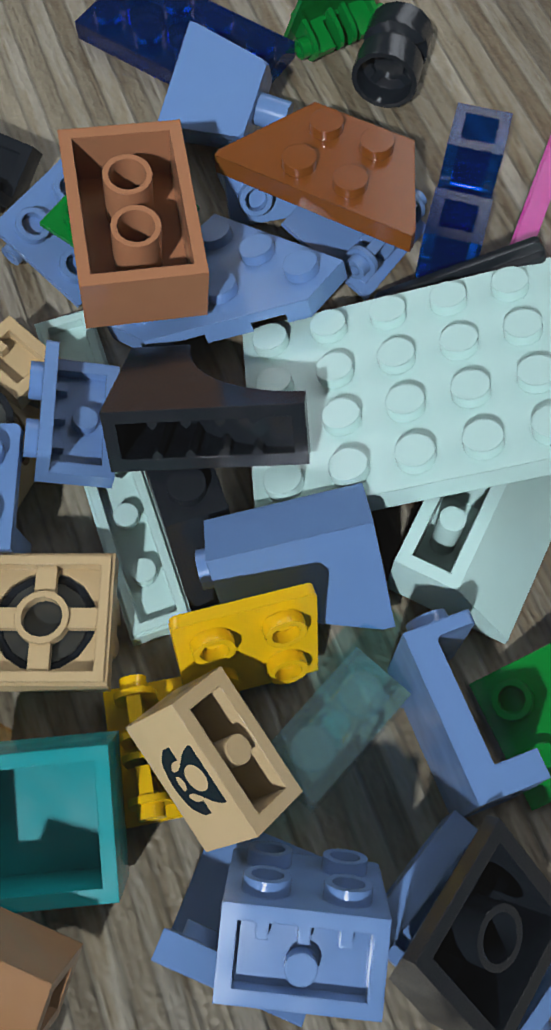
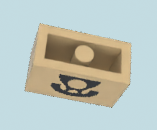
(215, 761)

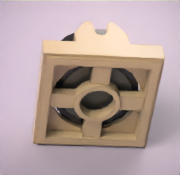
(52, 627)

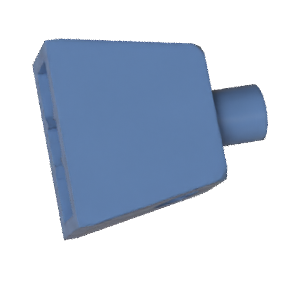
(220, 90)

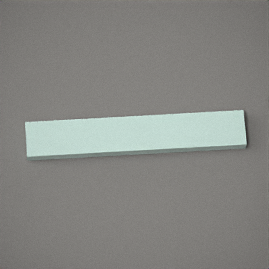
(126, 514)

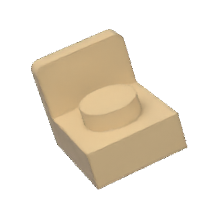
(17, 351)

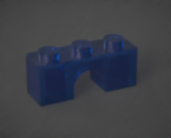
(464, 188)

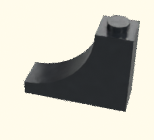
(178, 418)

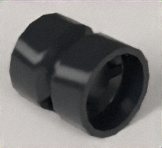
(392, 54)

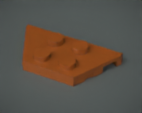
(332, 169)

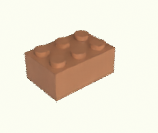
(134, 223)

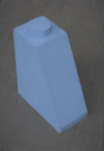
(300, 541)

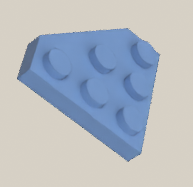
(249, 281)

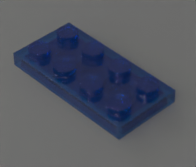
(153, 31)

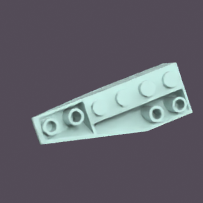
(477, 553)

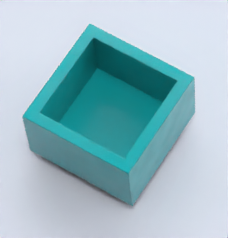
(62, 822)

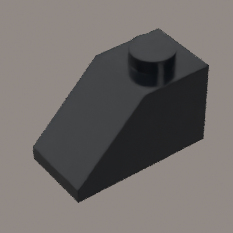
(183, 503)

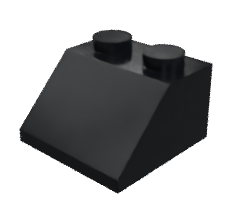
(482, 938)

